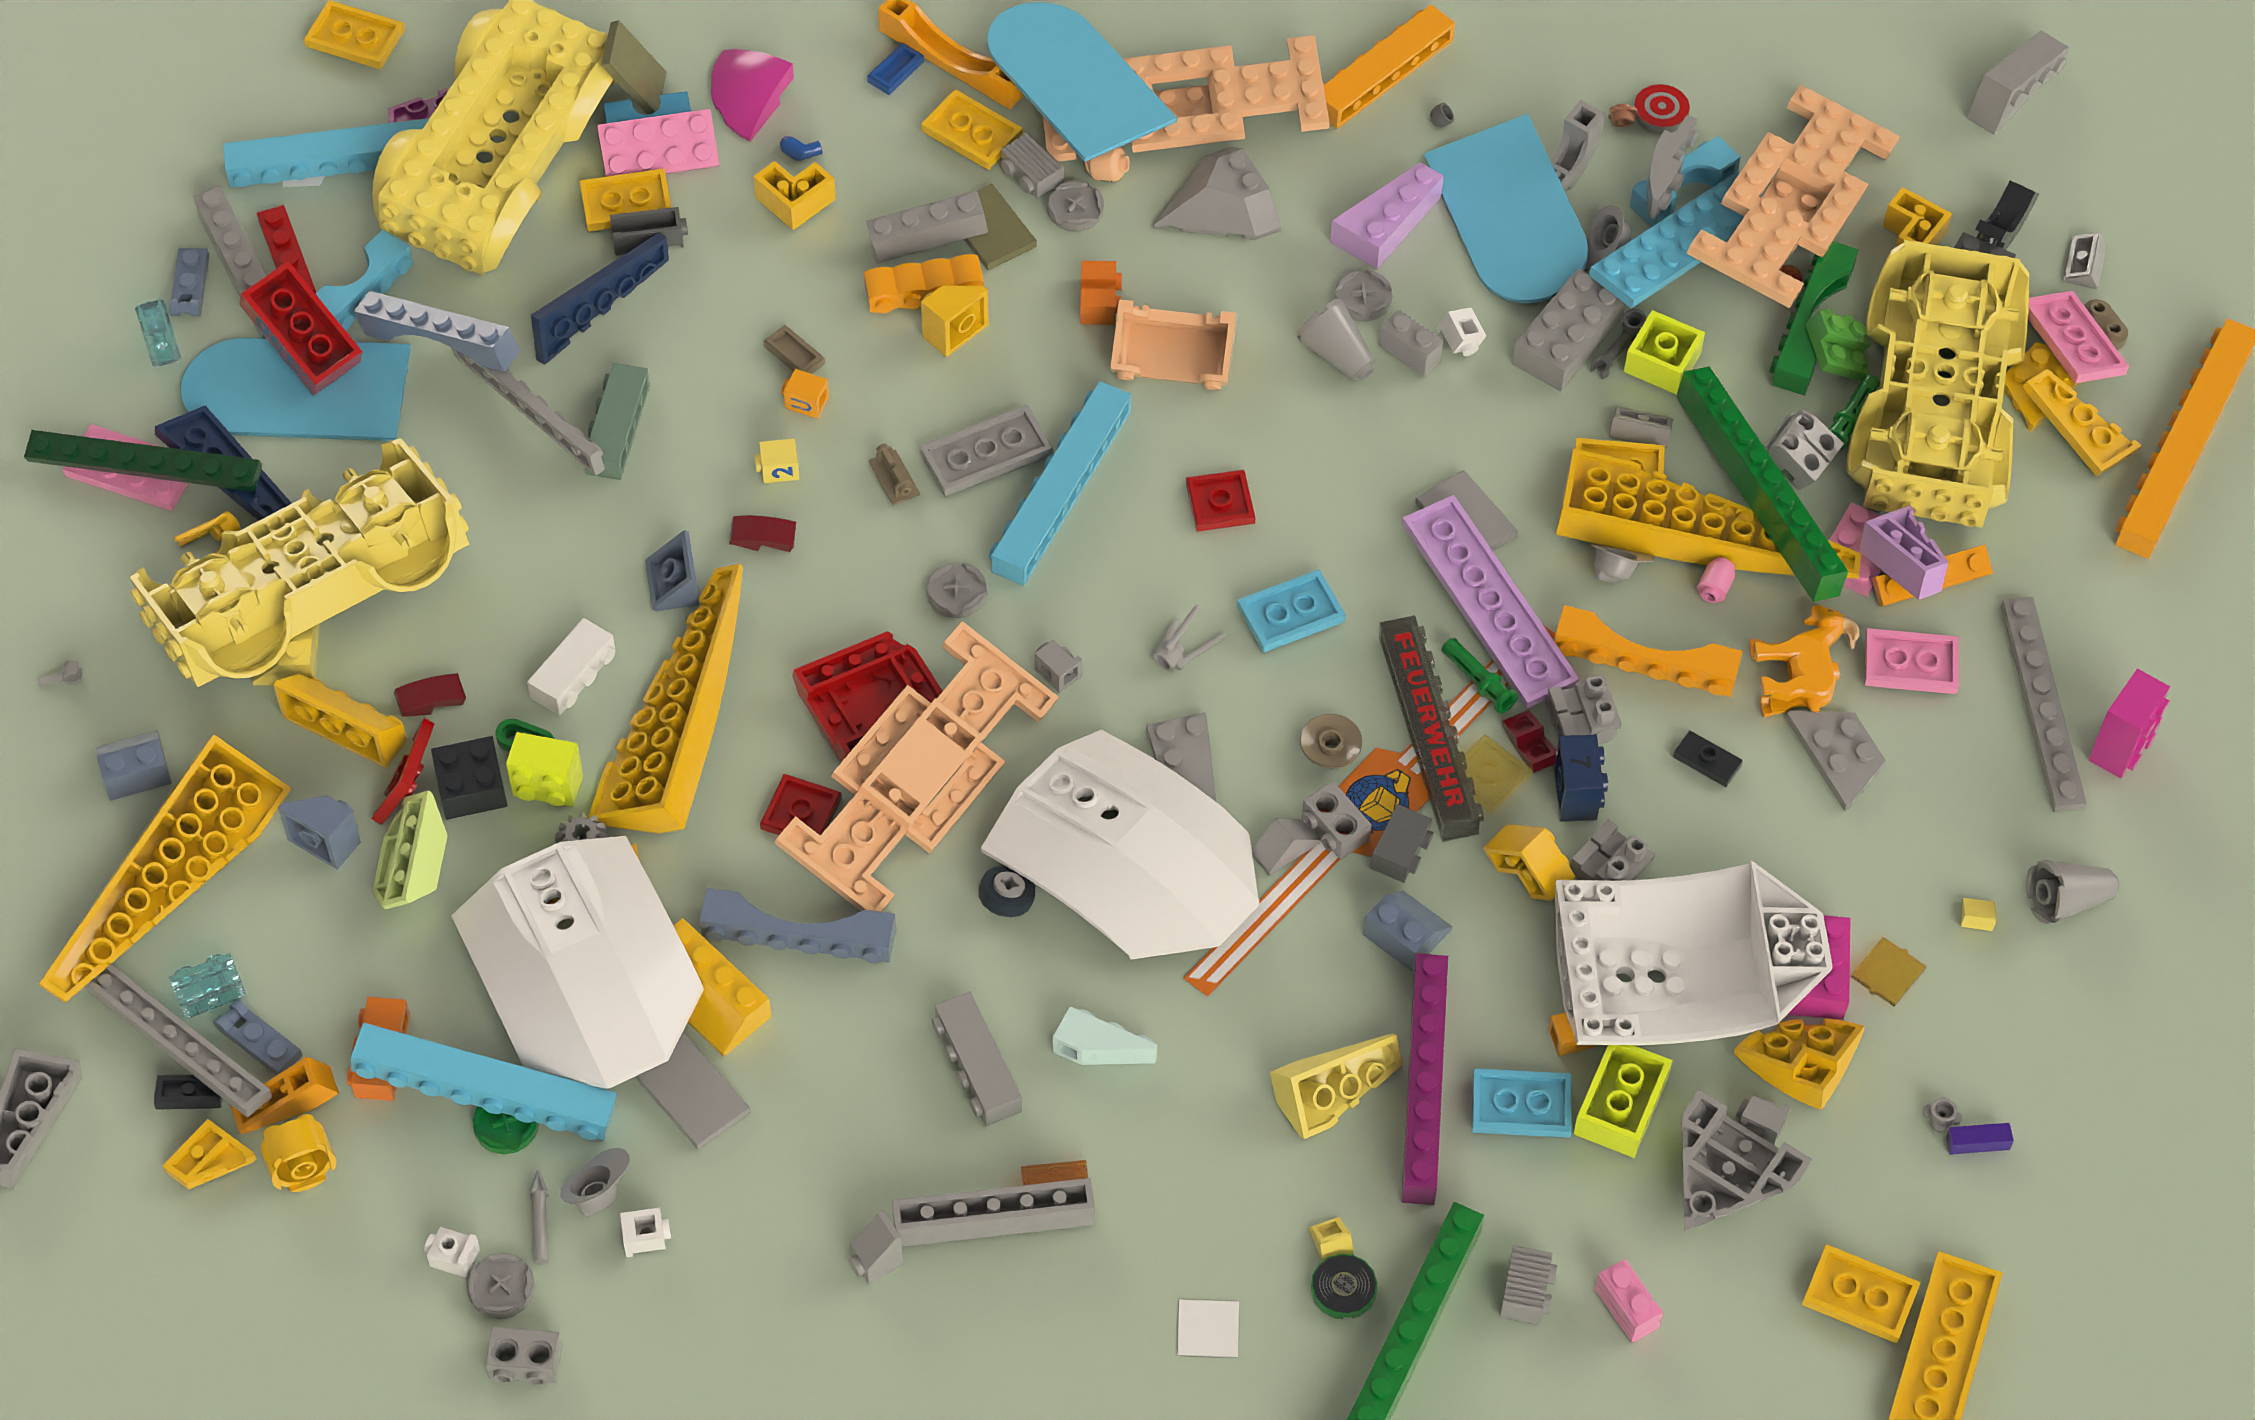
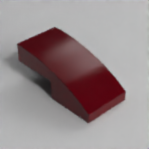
(754, 531)
(425, 694)
(1529, 740)

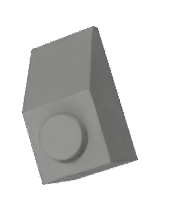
(876, 1249)

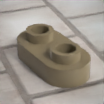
(2108, 322)

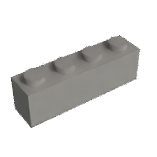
(927, 226)
(977, 1058)

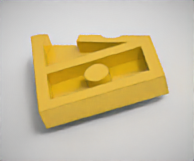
(207, 1156)

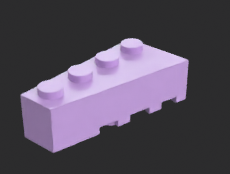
(1387, 216)

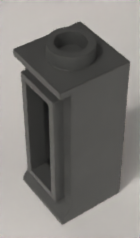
(636, 227)

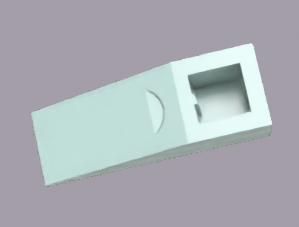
(1096, 1042)

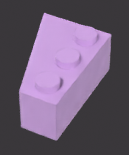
(1904, 552)

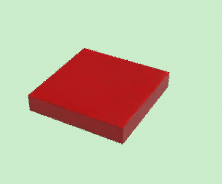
(1220, 500)
(805, 800)

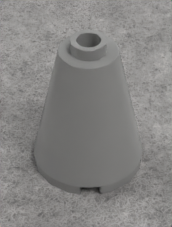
(1337, 340)
(2067, 889)

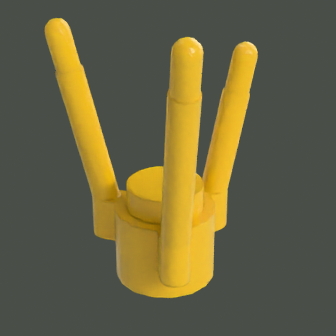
(216, 526)

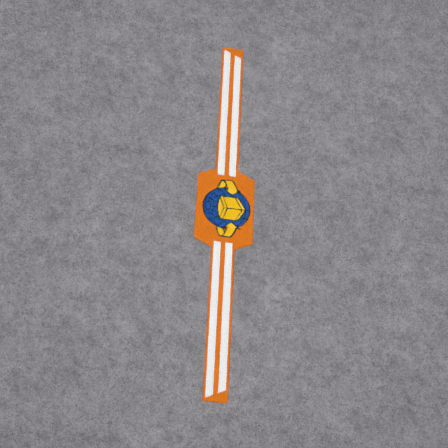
(1375, 789)

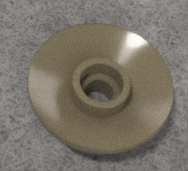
(1332, 730)

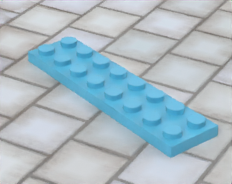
(1660, 252)

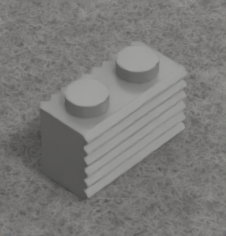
(1031, 166)
(1411, 343)
(1527, 1284)

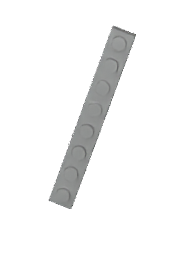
(538, 411)
(2043, 704)
(179, 1040)

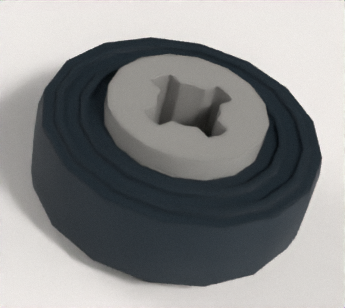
(1006, 892)

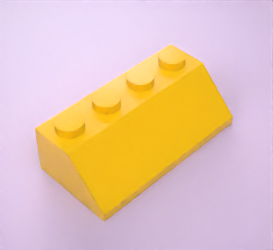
(340, 718)
(730, 1002)

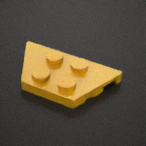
(2035, 361)

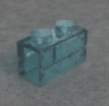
(158, 333)
(207, 985)

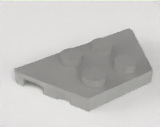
(1839, 751)

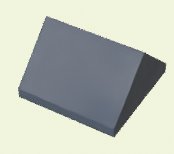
(672, 575)

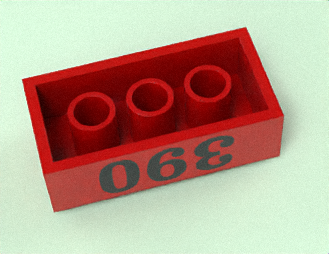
(300, 328)

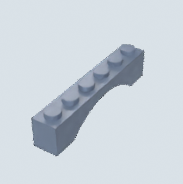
(480, 340)
(862, 935)

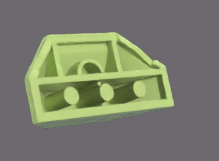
(411, 852)

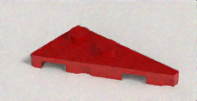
(407, 772)

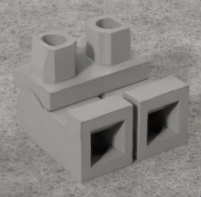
(1803, 447)
(1584, 710)
(1611, 856)

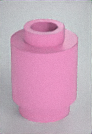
(1716, 580)

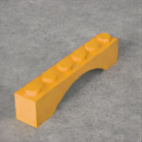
(908, 24)
(1705, 668)

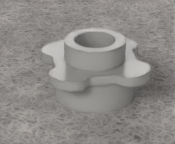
(1945, 1106)

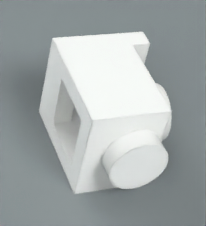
(1462, 331)
(638, 1223)
(456, 1260)

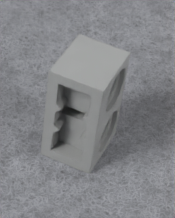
(1342, 817)
(525, 1346)

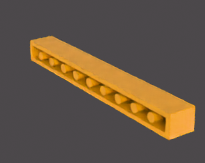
(2187, 438)

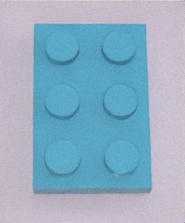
(1291, 610)
(1522, 1103)

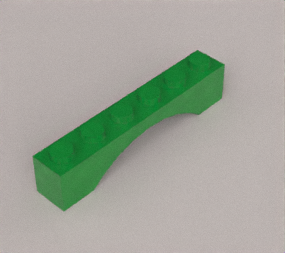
(1797, 357)

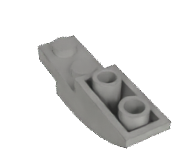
(1667, 165)

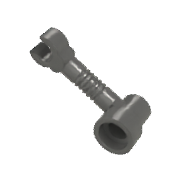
(1632, 323)

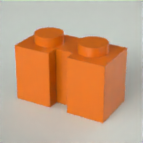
(1098, 292)

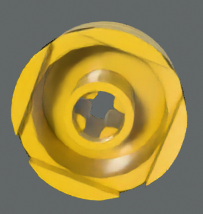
(297, 1153)

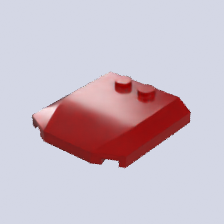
(858, 685)

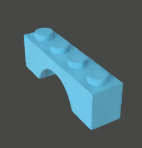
(1707, 165)
(386, 261)

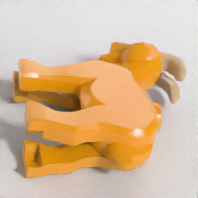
(1808, 663)

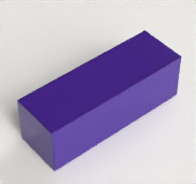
(1979, 1138)

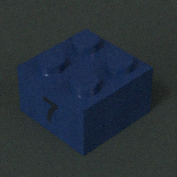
(1579, 777)

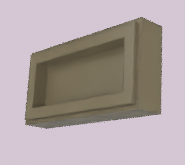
(793, 351)

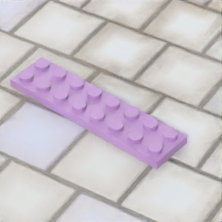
(1489, 600)

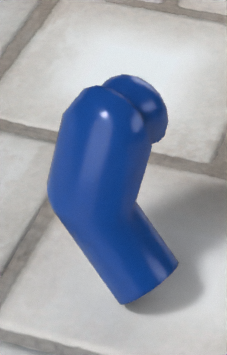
(799, 150)

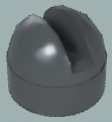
(1441, 115)

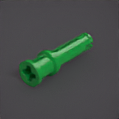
(1845, 419)
(1487, 683)

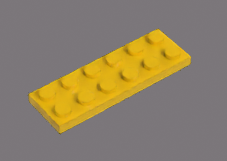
(1946, 1340)

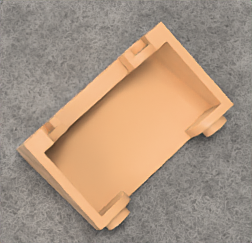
(1173, 345)

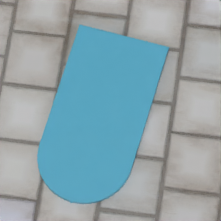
(1074, 78)
(1511, 211)
(262, 396)

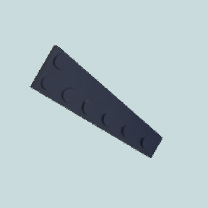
(575, 309)
(204, 433)

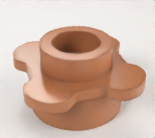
(1622, 115)

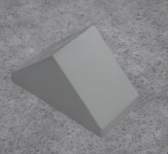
(1283, 843)

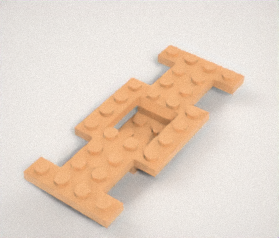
(1233, 92)
(1803, 202)
(908, 762)

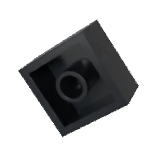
(469, 777)

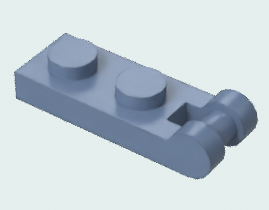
(189, 281)
(258, 1038)

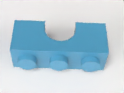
(624, 111)

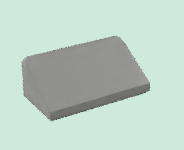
(2086, 260)
(1640, 427)

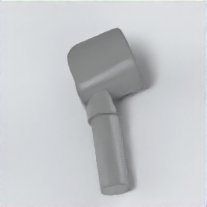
(70, 674)

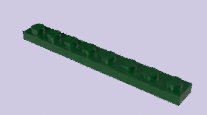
(143, 460)

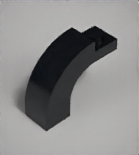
(2007, 216)

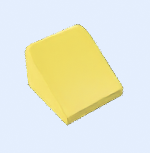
(1978, 914)
(1332, 1238)

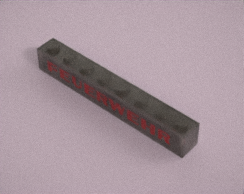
(1430, 729)

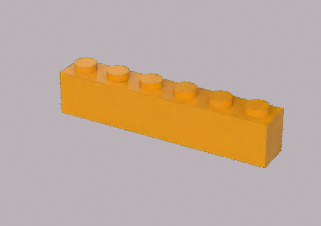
(1387, 64)

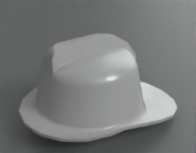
(1606, 234)
(1617, 564)
(596, 1183)

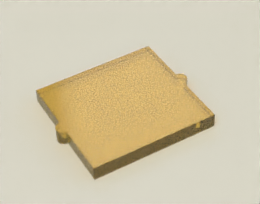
(1888, 971)

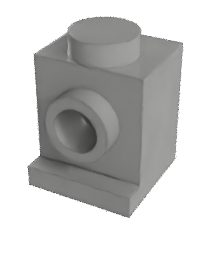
(1057, 665)
(1763, 1117)

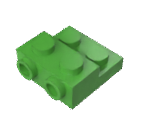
(1839, 344)

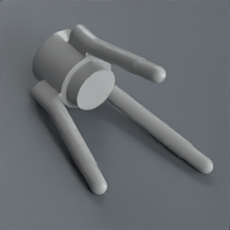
(1170, 650)

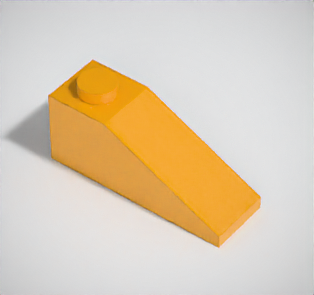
(293, 1093)

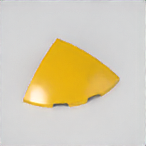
(1802, 1057)

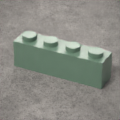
(618, 416)

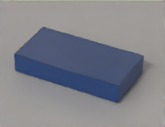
(895, 68)

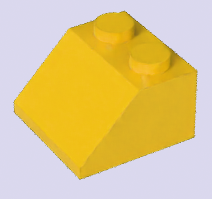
(954, 316)

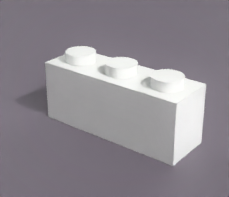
(571, 667)

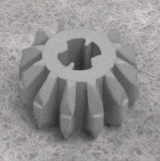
(581, 829)

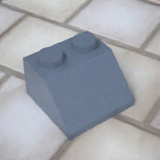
(133, 765)
(321, 828)
(1404, 927)

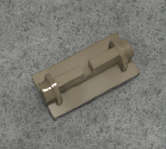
(893, 475)

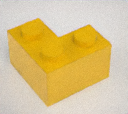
(795, 197)
(1916, 218)
(1531, 856)

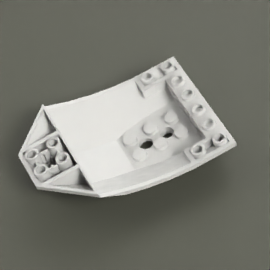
(1155, 877)
(1727, 940)
(587, 997)

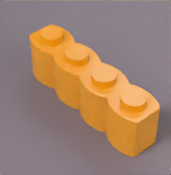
(910, 282)

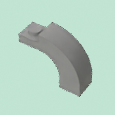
(1579, 141)

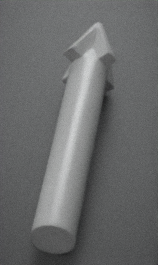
(538, 1194)

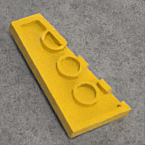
(2088, 434)

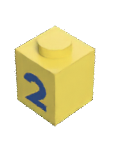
(777, 460)

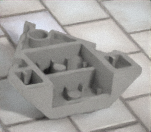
(1223, 198)
(1729, 1164)

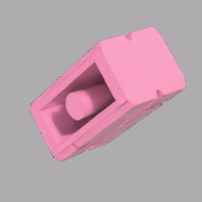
(1628, 1301)

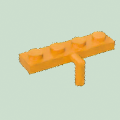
(1961, 568)

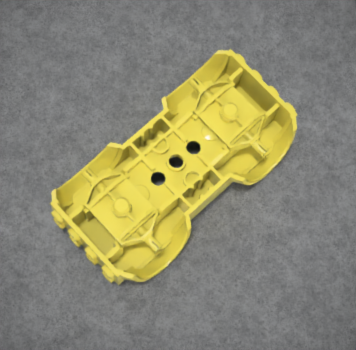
(507, 60)
(1904, 446)
(302, 567)

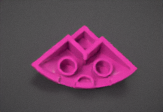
(748, 88)

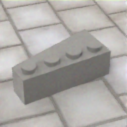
(2016, 81)
(30, 1103)

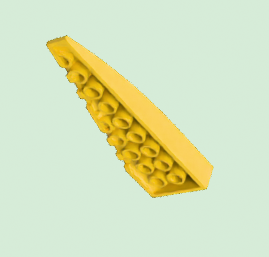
(1642, 512)
(669, 739)
(195, 833)

